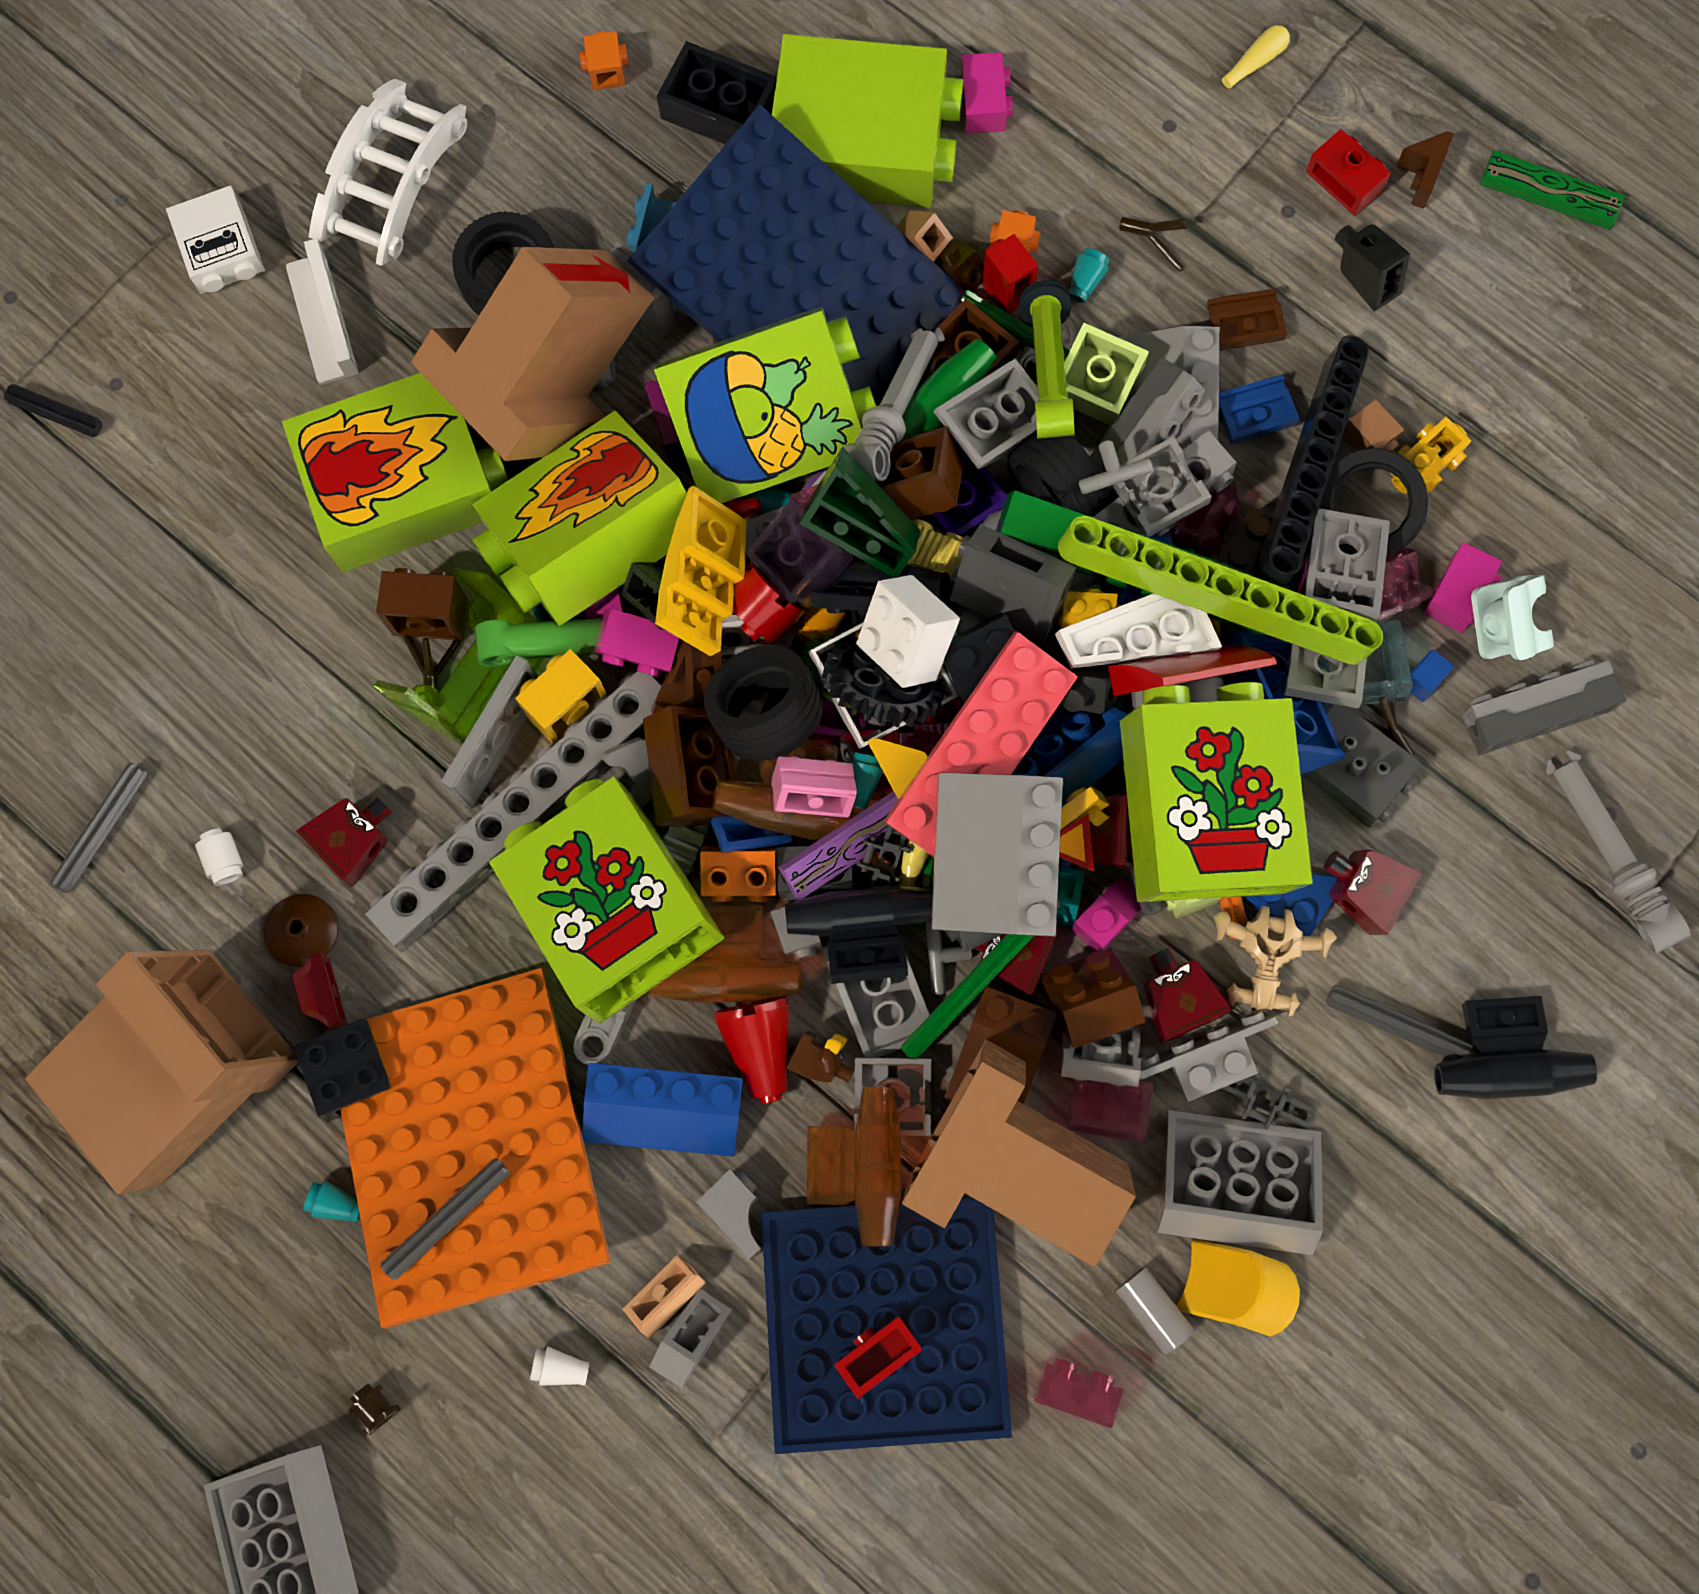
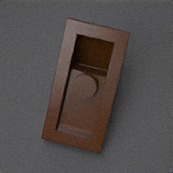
(1425, 161)

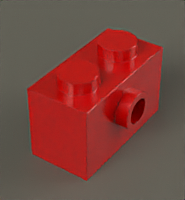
(1348, 172)
(1008, 272)
(877, 1356)

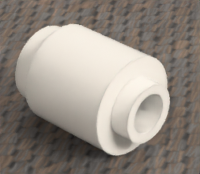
(219, 857)

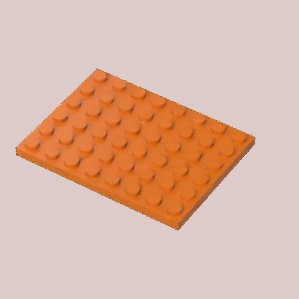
(471, 1085)

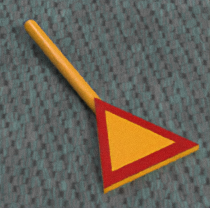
(1076, 843)

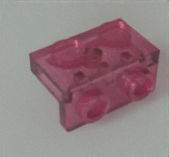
(1402, 584)
(1111, 1109)

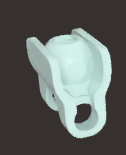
(1505, 618)

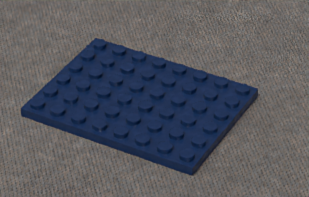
(784, 234)

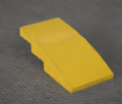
(701, 571)

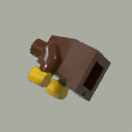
(820, 1061)

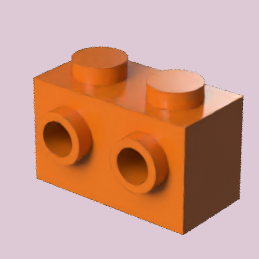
(738, 873)

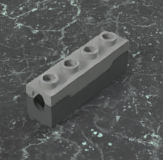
(1152, 414)
(1543, 707)

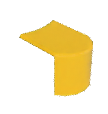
(1240, 1288)

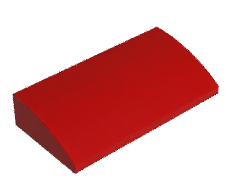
(1185, 668)

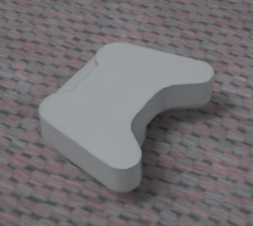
(634, 760)

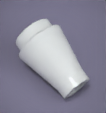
(558, 1368)

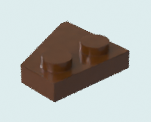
(687, 679)

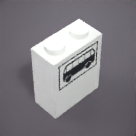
(215, 240)

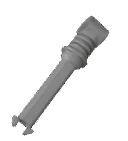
(884, 423)
(1658, 923)

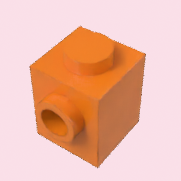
(604, 60)
(1021, 225)

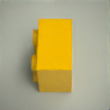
(560, 695)

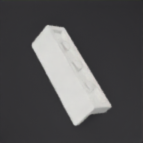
(321, 315)

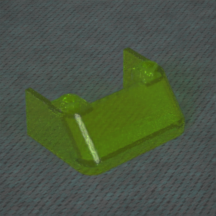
(471, 685)

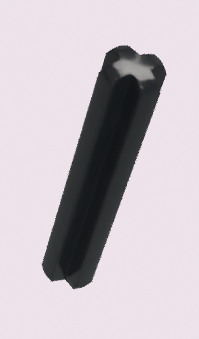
(53, 410)

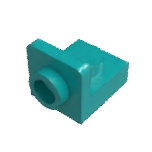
(1069, 894)

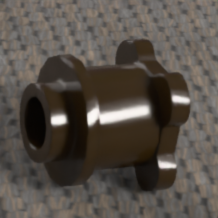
(372, 1408)

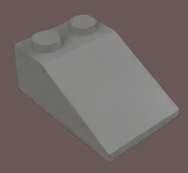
(992, 414)
(883, 1011)

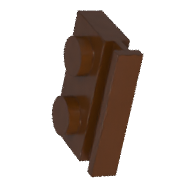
(1247, 319)

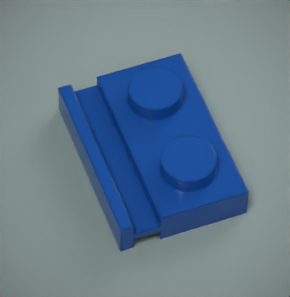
(1257, 409)

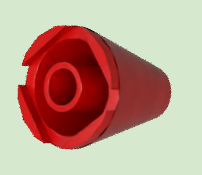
(759, 1045)

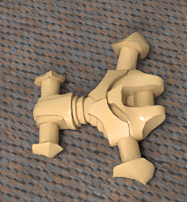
(1271, 944)

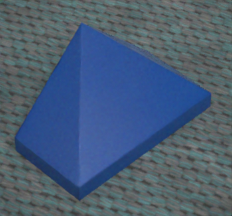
(738, 836)

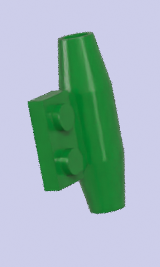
(946, 382)

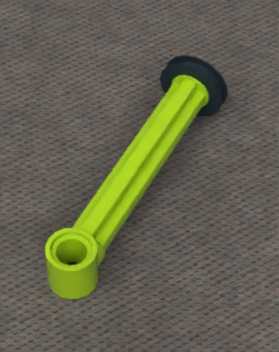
(1045, 308)

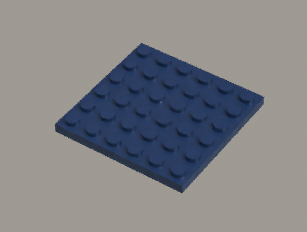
(832, 1289)

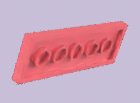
(987, 733)

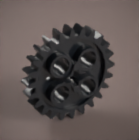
(871, 691)

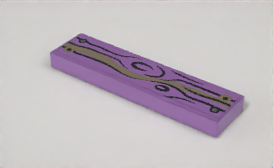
(837, 849)

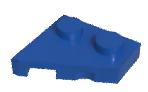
(1306, 903)

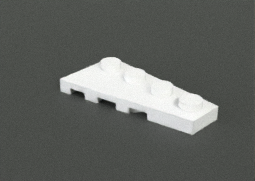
(1138, 632)

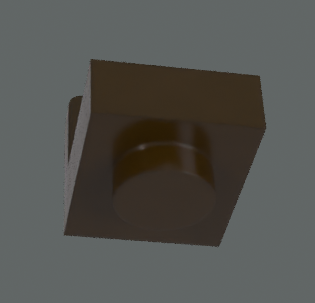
(961, 264)

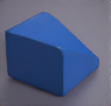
(1429, 674)

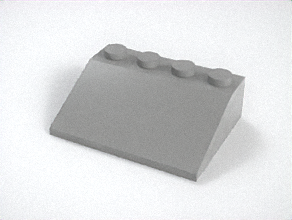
(1197, 353)
(997, 853)
(1241, 1183)
(281, 1528)

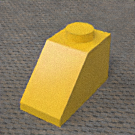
(897, 763)

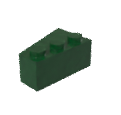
(860, 517)

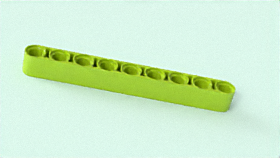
(1277, 611)

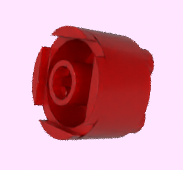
(763, 606)

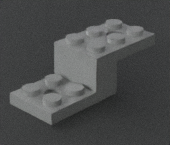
(1344, 582)

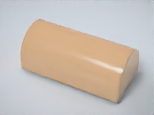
(663, 1296)

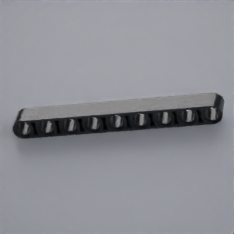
(1312, 463)

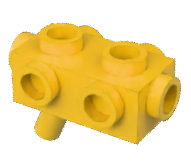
(1424, 454)

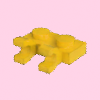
(1084, 802)

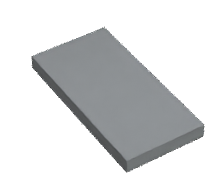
(489, 737)

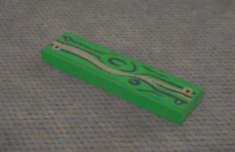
(1552, 190)

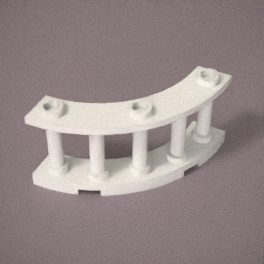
(355, 147)

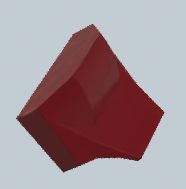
(319, 992)

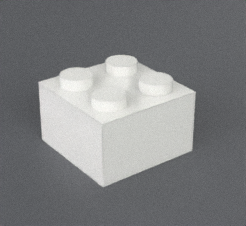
(907, 631)

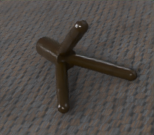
(1147, 229)
(430, 676)
(1393, 731)

